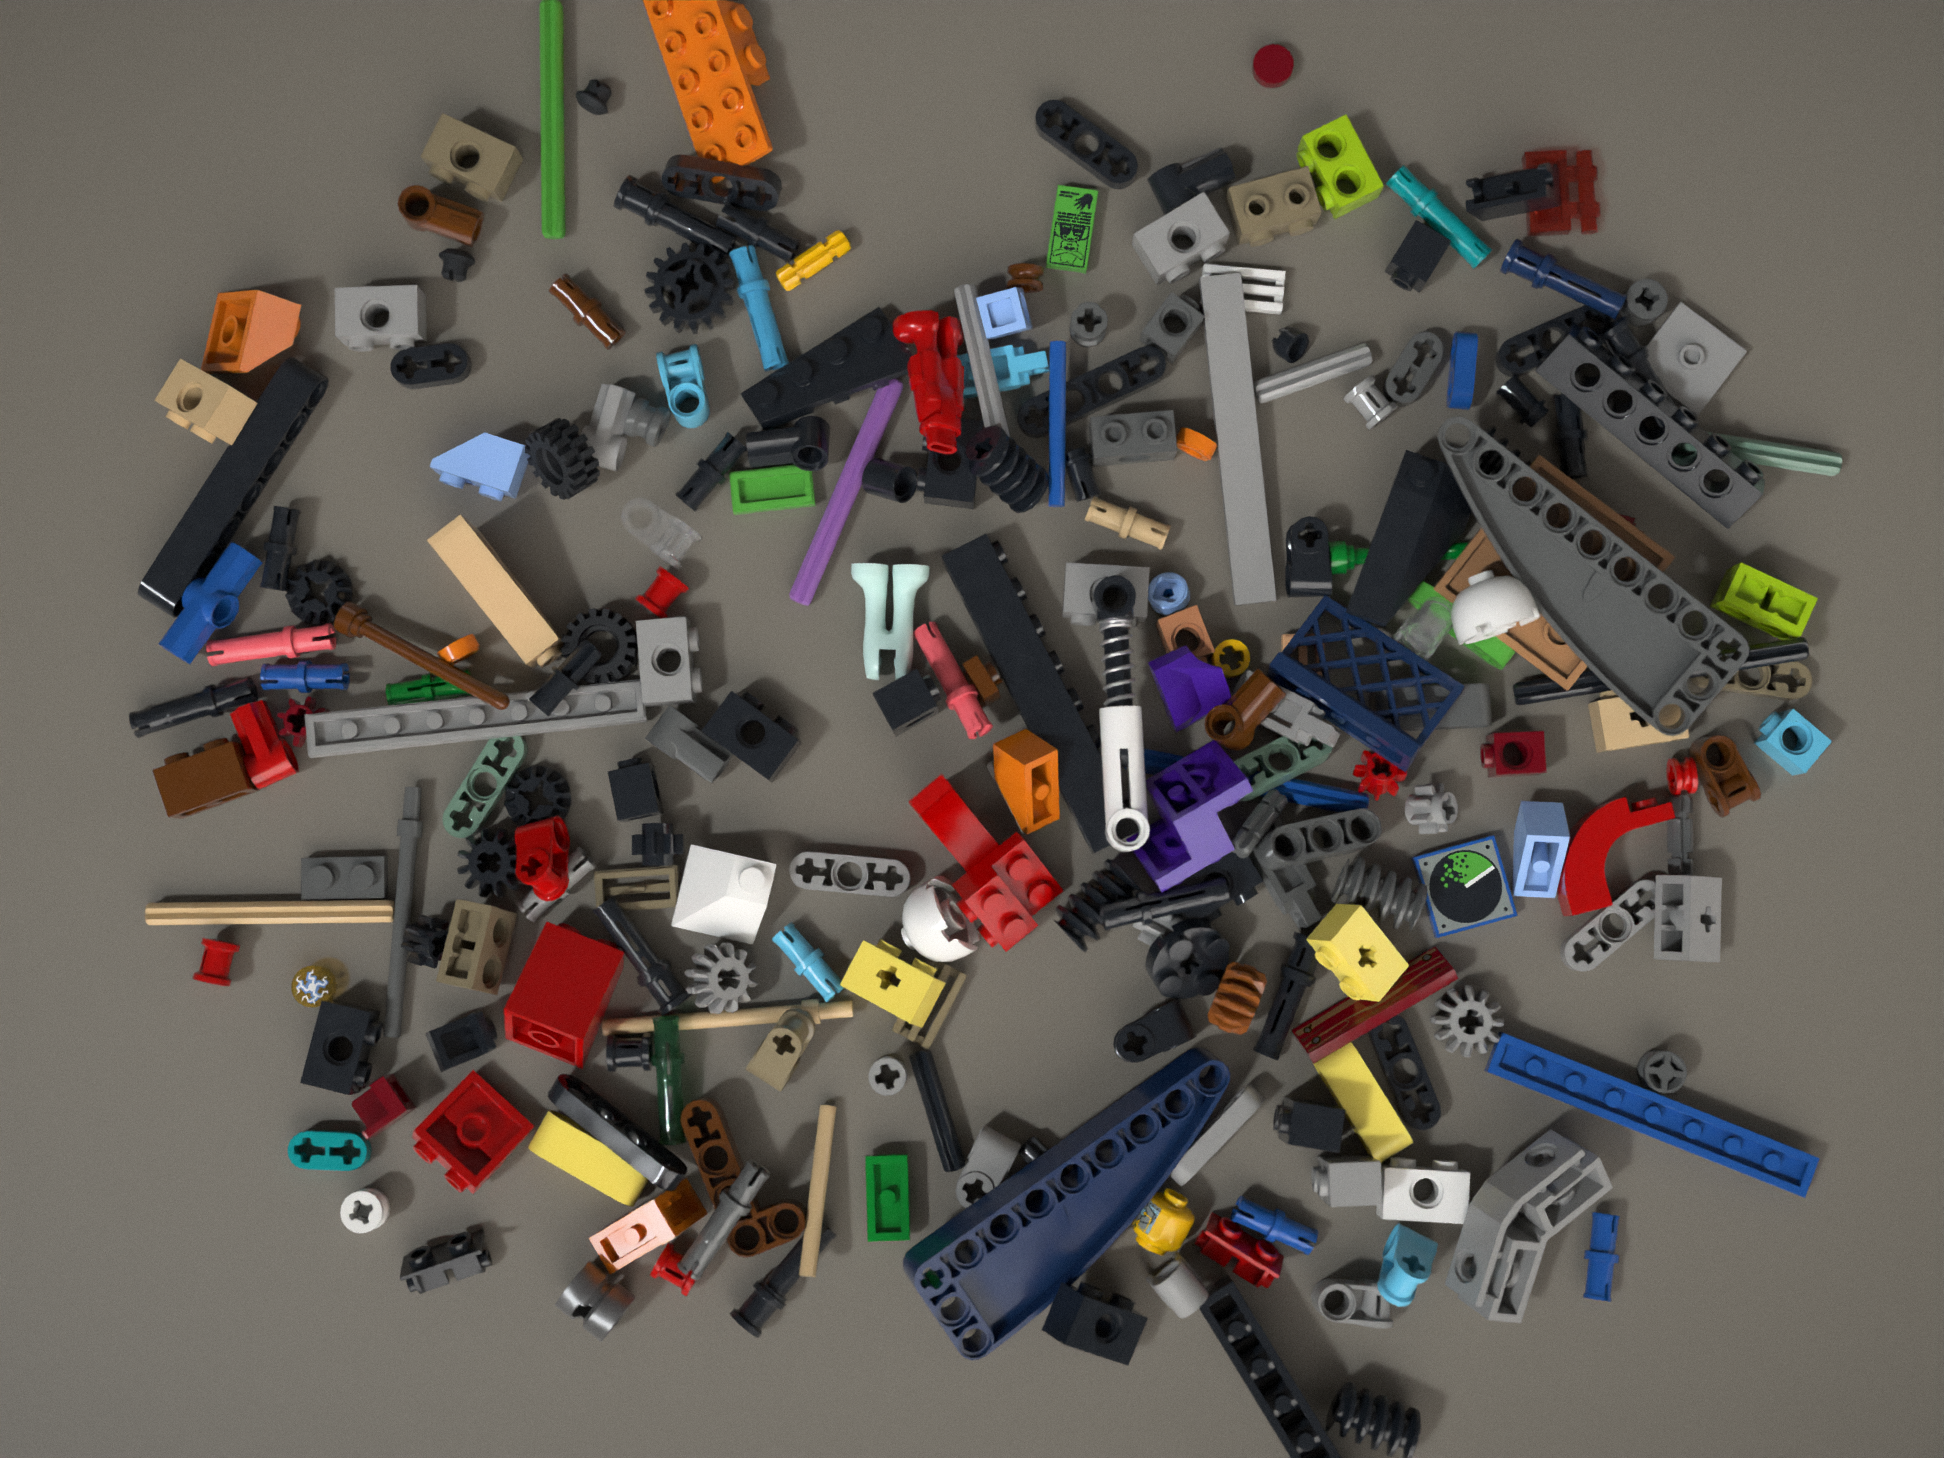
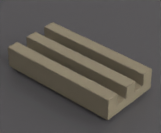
(673, 886)
(912, 1034)

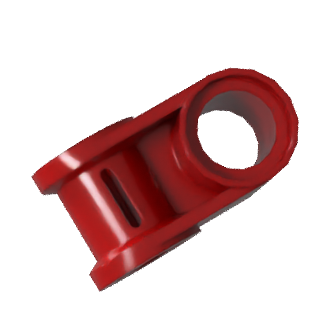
(543, 857)

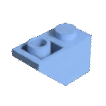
(484, 462)

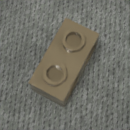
(476, 947)

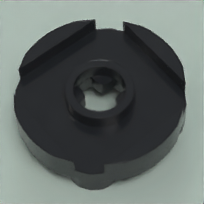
(1201, 973)

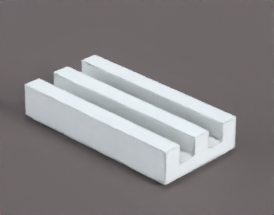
(1255, 275)

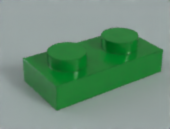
(887, 1197)

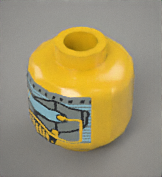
(1163, 1222)

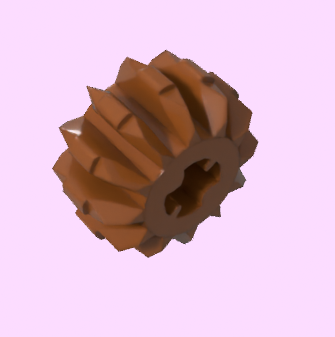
(1237, 998)

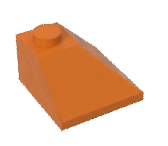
(249, 331)

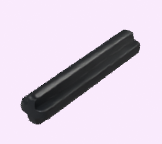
(937, 1110)

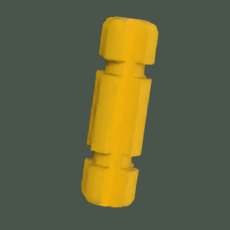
(813, 260)

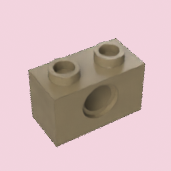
(455, 141)

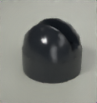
(1290, 344)

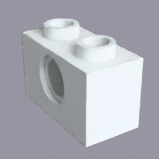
(1446, 1203)

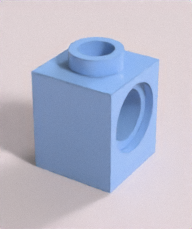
(1004, 313)

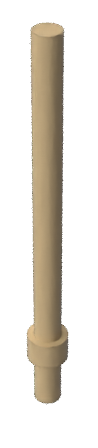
(741, 1017)

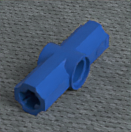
(210, 603)

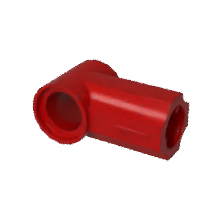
(267, 754)

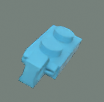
(1010, 366)

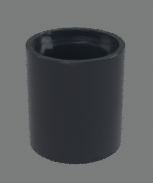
(889, 480)

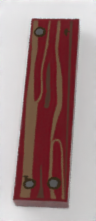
(1354, 1018)

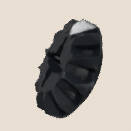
(337, 594)
(529, 779)

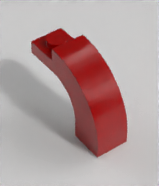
(1583, 877)

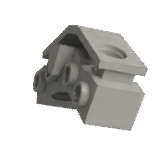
(1514, 1220)

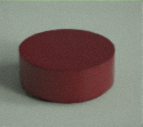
(1272, 66)

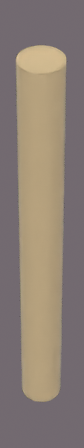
(817, 1191)

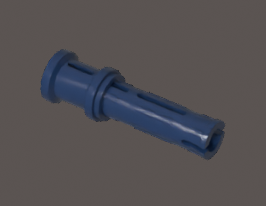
(1545, 266)

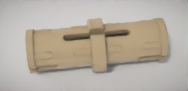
(1127, 522)

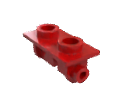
(1258, 1259)

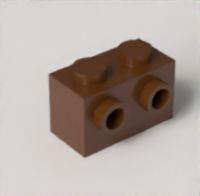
(204, 779)

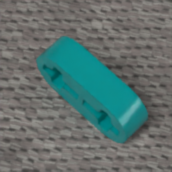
(329, 1140)

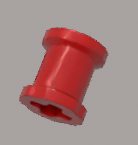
(662, 593)
(216, 962)
(667, 1268)

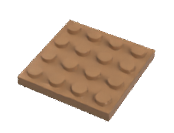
(1538, 640)

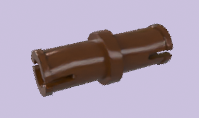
(587, 311)

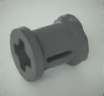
(1099, 320)

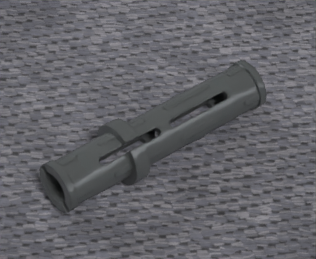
(734, 1204)

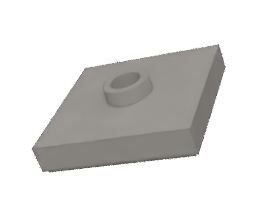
(1692, 358)

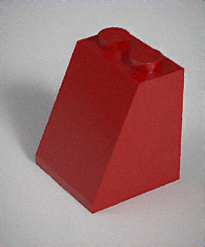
(563, 993)

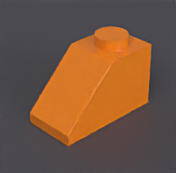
(1028, 779)

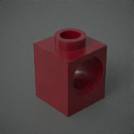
(1531, 748)

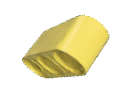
(1363, 1102)
(586, 1158)

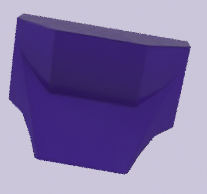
(1188, 687)

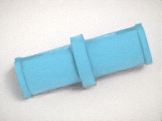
(808, 962)

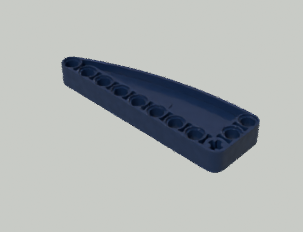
(1018, 1265)

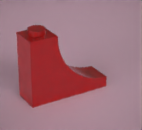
(953, 823)

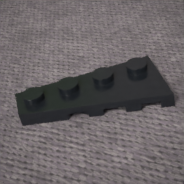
(845, 363)

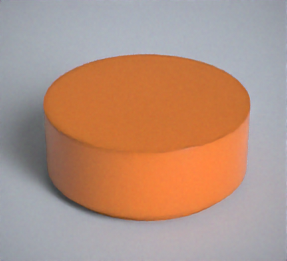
(1195, 444)
(459, 650)

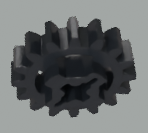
(707, 294)

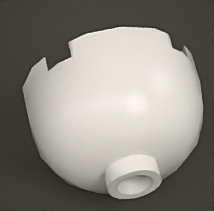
(1491, 607)
(937, 924)

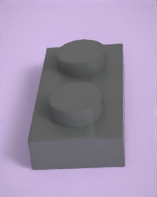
(344, 877)

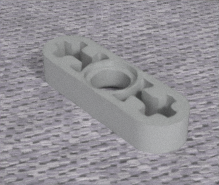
(819, 861)
(1595, 953)
(1217, 1133)

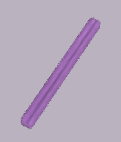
(845, 493)

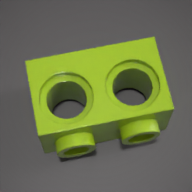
(1350, 164)
(1763, 602)

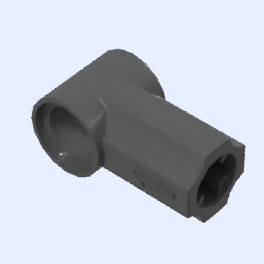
(682, 740)

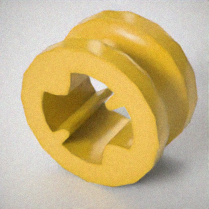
(1236, 647)

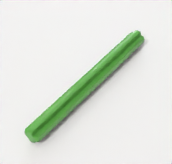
(552, 119)

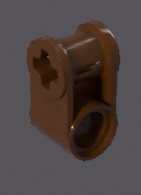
(1725, 776)

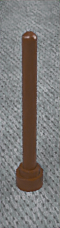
(355, 622)

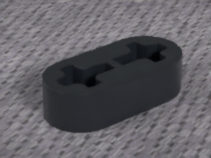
(432, 375)

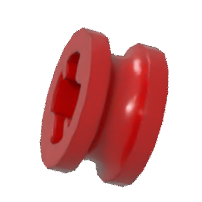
(1682, 776)

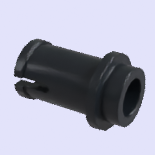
(1523, 401)
(1080, 471)

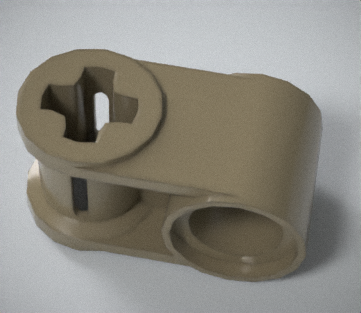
(782, 1048)

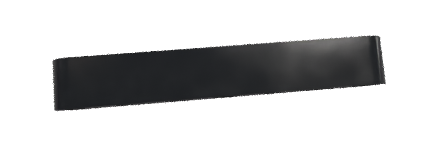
(234, 485)

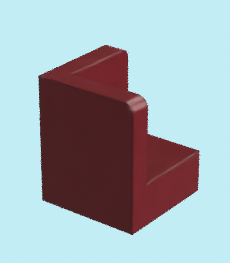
(382, 1105)

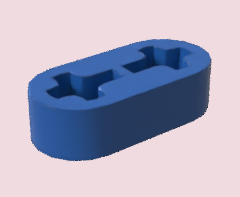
(1462, 370)

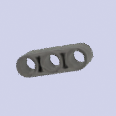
(1469, 710)
(1334, 830)

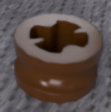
(1026, 277)

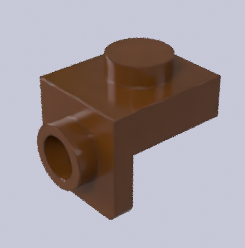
(985, 680)

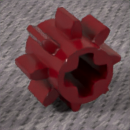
(292, 716)

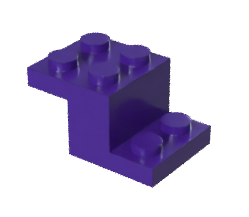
(1188, 803)

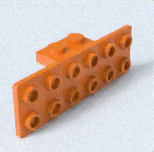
(712, 67)

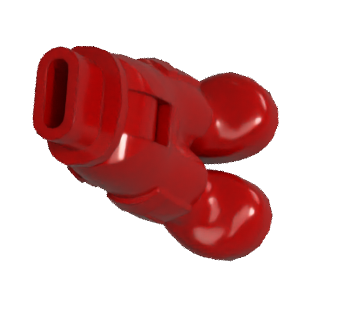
(935, 375)

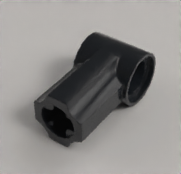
(1180, 183)
(803, 445)

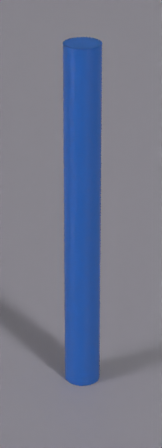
(1057, 423)

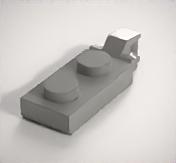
(1296, 718)

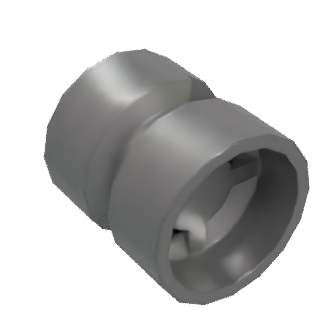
(595, 1301)

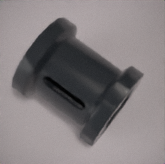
(629, 1052)

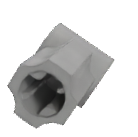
(607, 425)

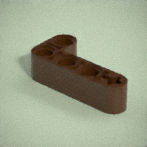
(717, 1179)

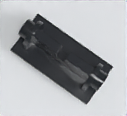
(427, 1266)

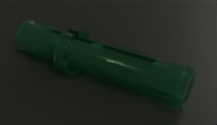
(667, 1030)

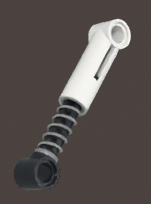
(1120, 720)

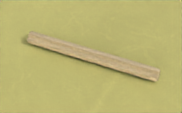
(269, 912)

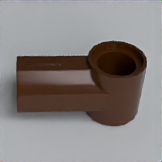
(443, 216)
(1248, 709)

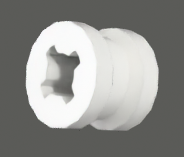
(373, 1206)

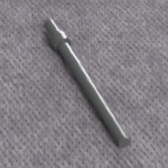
(410, 830)

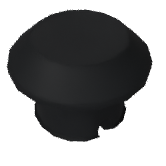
(594, 97)
(455, 264)

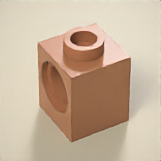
(1190, 621)

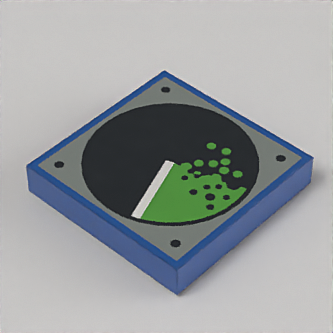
(1465, 886)

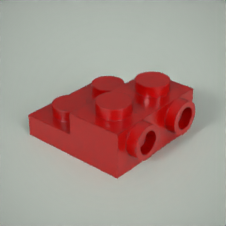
(1006, 892)
(471, 1133)

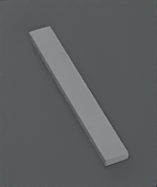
(1237, 439)
(469, 720)

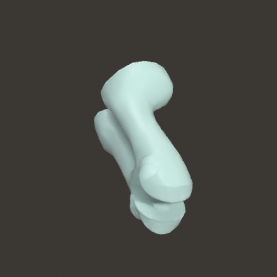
(874, 581)

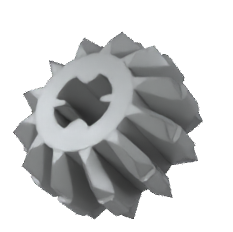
(707, 979)
(1475, 1033)

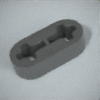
(1405, 364)

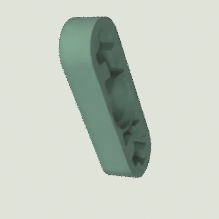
(1271, 777)
(480, 817)

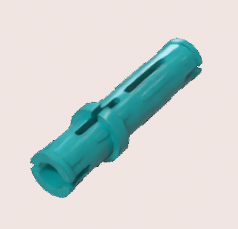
(1438, 216)

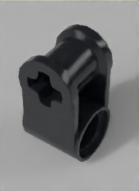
(1308, 568)
(1160, 1029)

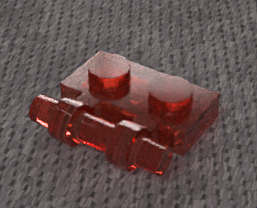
(1558, 219)

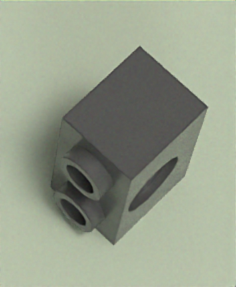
(1132, 438)

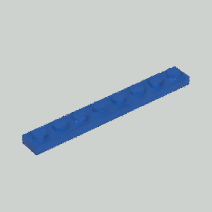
(1652, 1114)

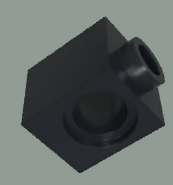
(1417, 257)
(635, 790)

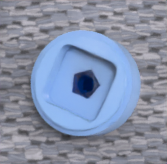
(1168, 593)

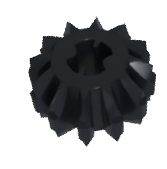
(476, 863)

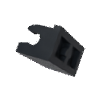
(1514, 193)

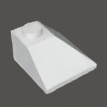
(723, 894)

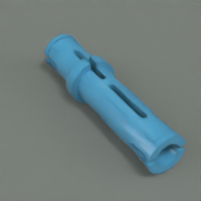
(756, 298)

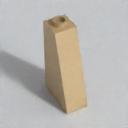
(497, 592)

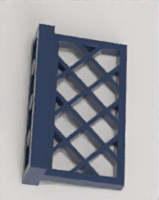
(1352, 714)

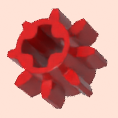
(1381, 783)

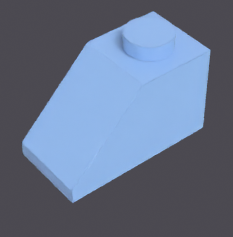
(1539, 848)

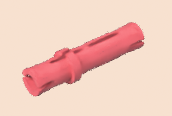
(273, 644)
(959, 693)

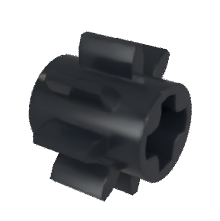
(657, 844)
(425, 940)

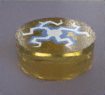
(313, 985)

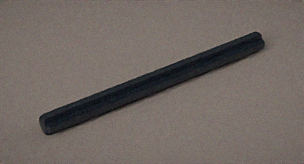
(1588, 683)

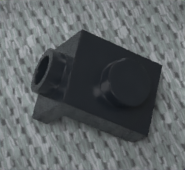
(462, 1040)

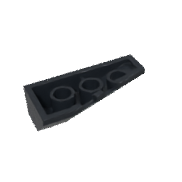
(1413, 534)

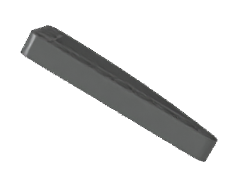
(1602, 619)

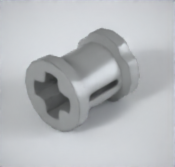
(1370, 402)
(882, 1087)

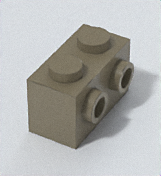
(1273, 207)

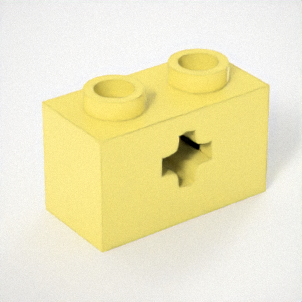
(1357, 952)
(870, 979)

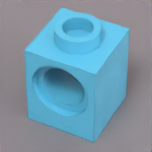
(1809, 745)

